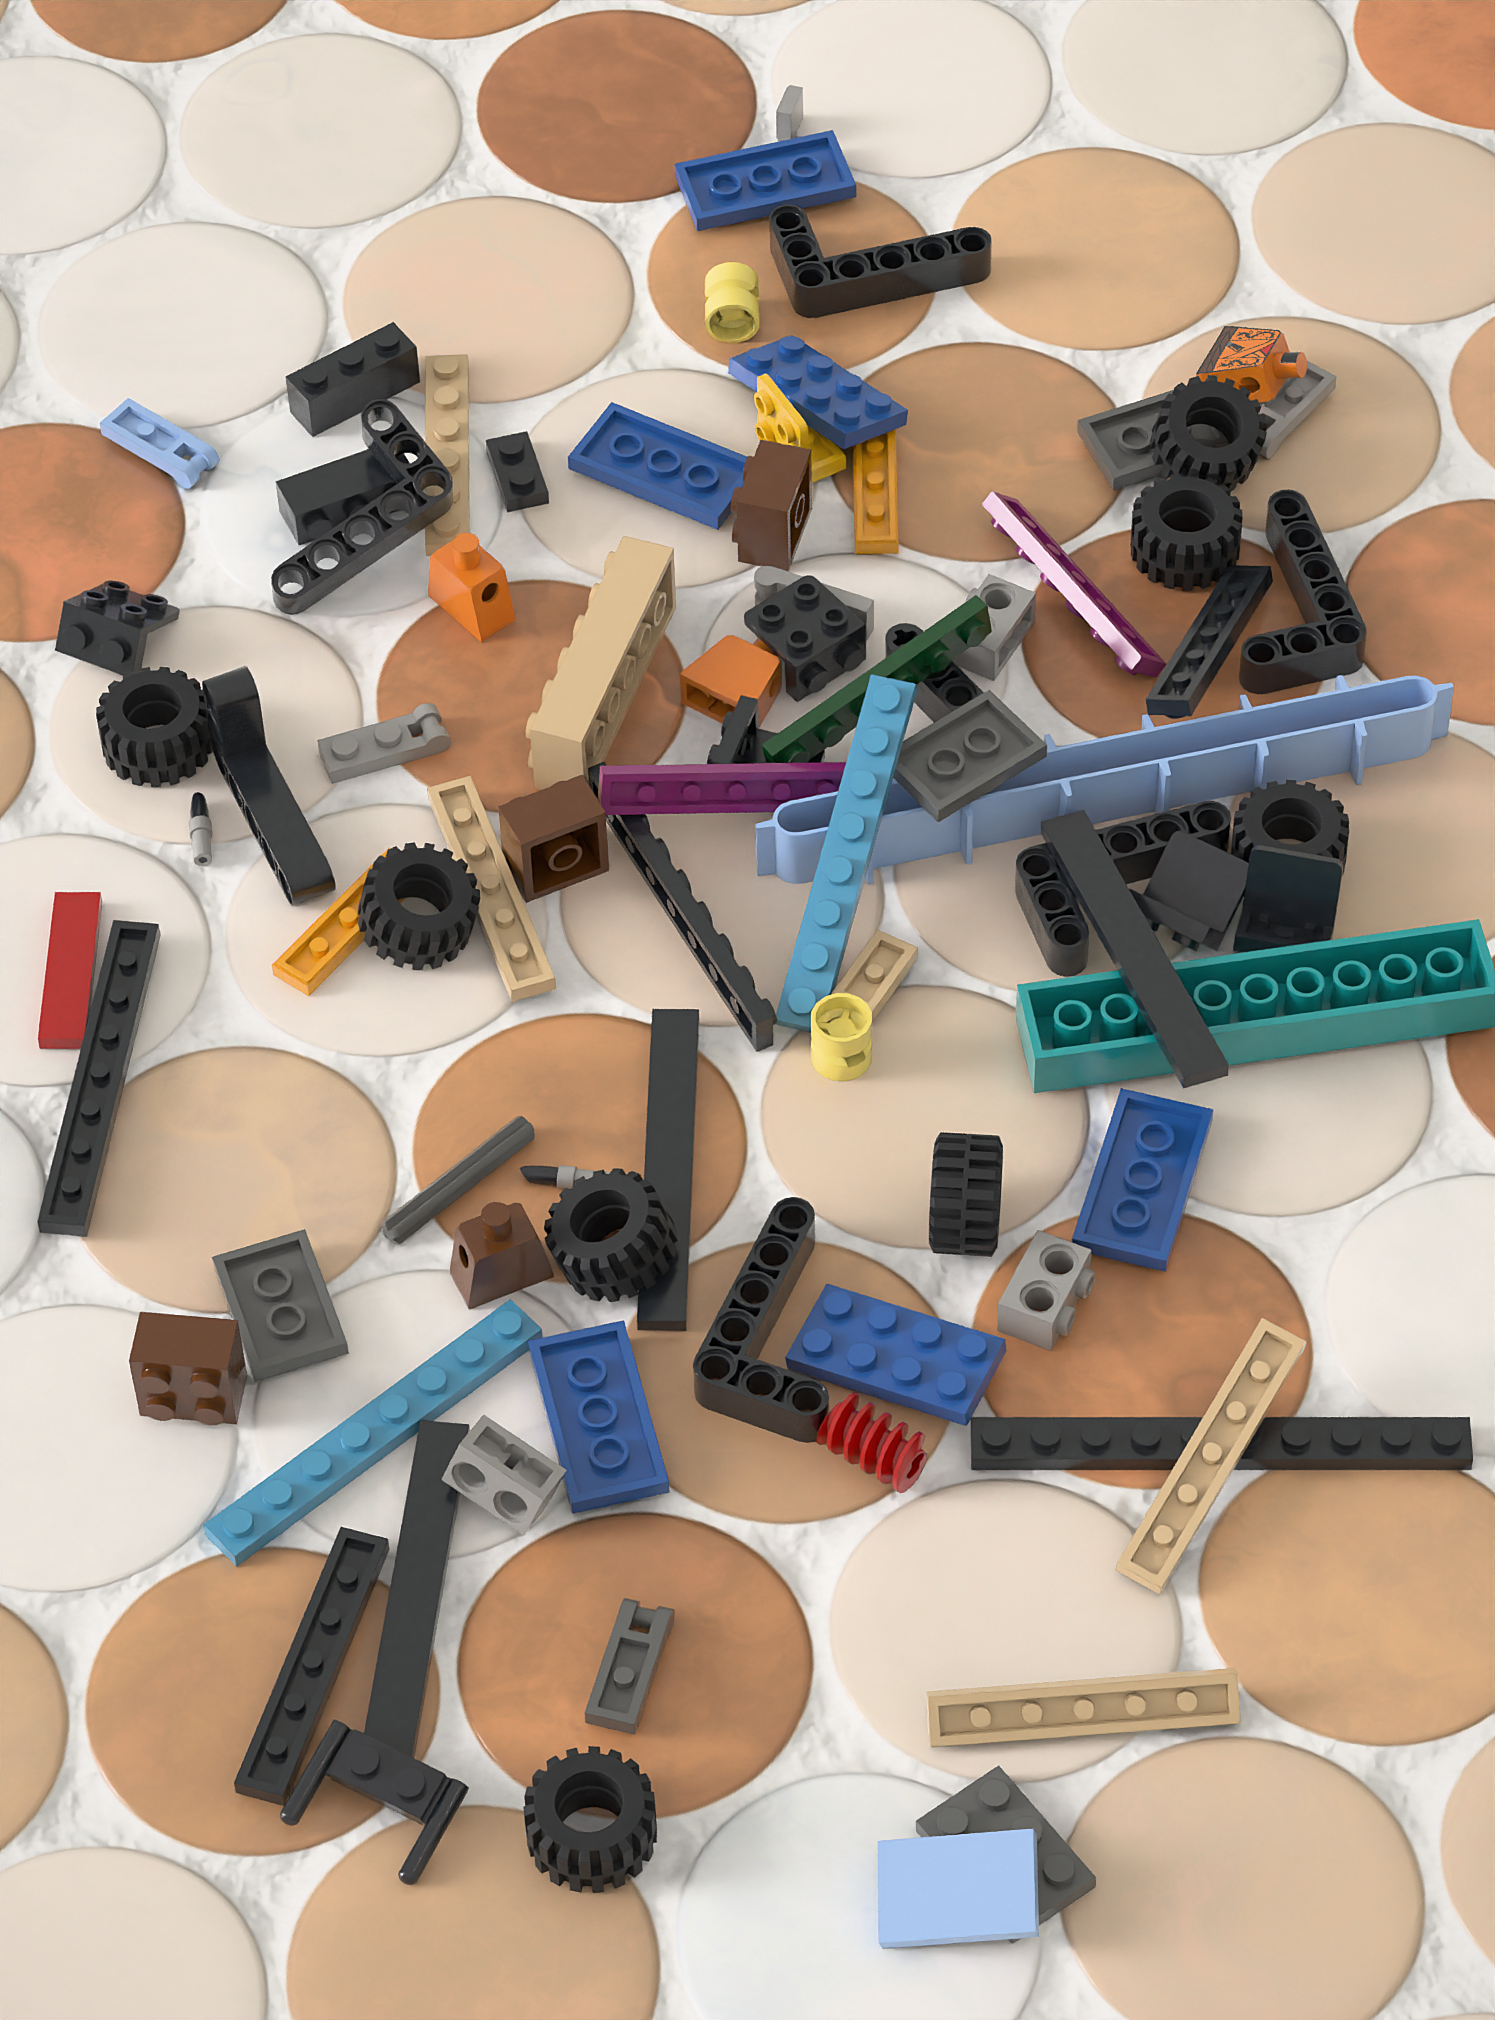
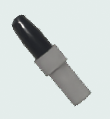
(200, 830)
(561, 1176)

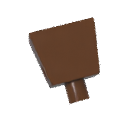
(497, 1254)

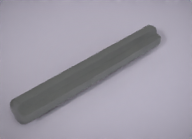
(458, 1180)

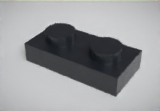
(517, 471)

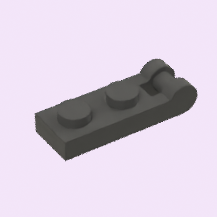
(628, 1667)

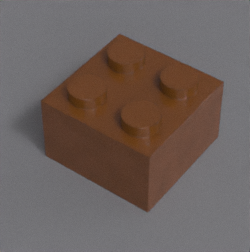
(772, 504)
(554, 838)
(188, 1368)

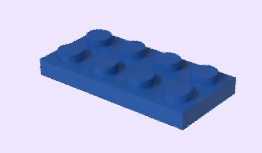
(763, 177)
(821, 391)
(660, 464)
(1143, 1179)
(896, 1354)
(598, 1417)

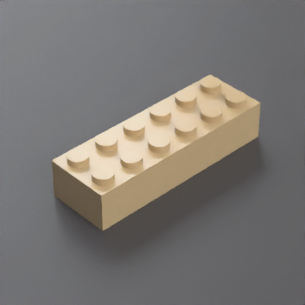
(603, 663)

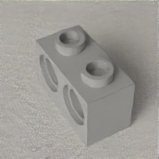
(1011, 618)
(1038, 1288)
(503, 1474)

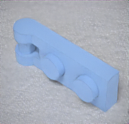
(159, 442)

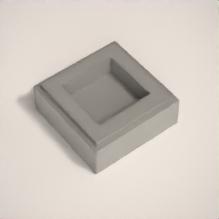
(789, 113)

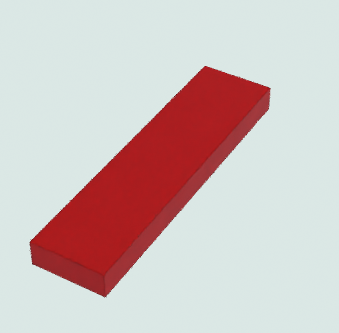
(70, 969)

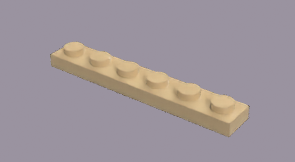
(449, 439)
(501, 907)
(1210, 1456)
(1083, 1707)

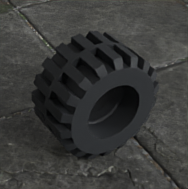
(1216, 406)
(1185, 531)
(148, 701)
(1291, 813)
(426, 876)
(965, 1194)
(626, 1259)
(582, 1783)

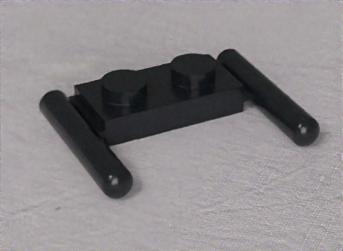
(387, 1779)

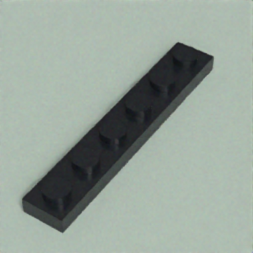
(1209, 641)
(311, 1666)

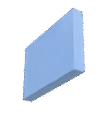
(958, 1888)

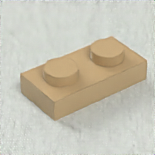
(878, 970)

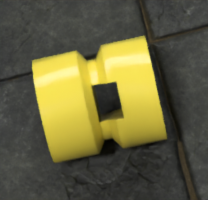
(732, 302)
(841, 1037)

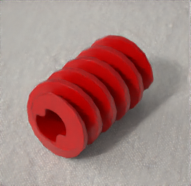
(873, 1444)

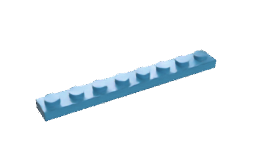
(847, 849)
(371, 1433)

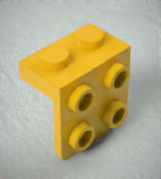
(783, 424)

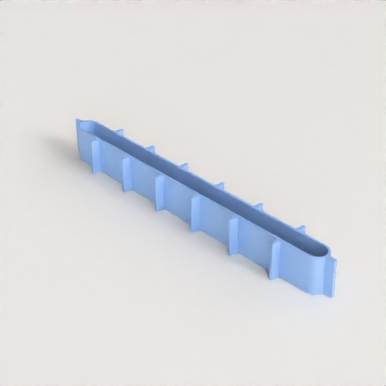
(1139, 773)

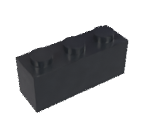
(351, 378)
(331, 493)

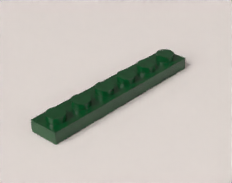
(911, 663)

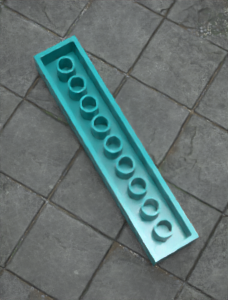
(1267, 1004)

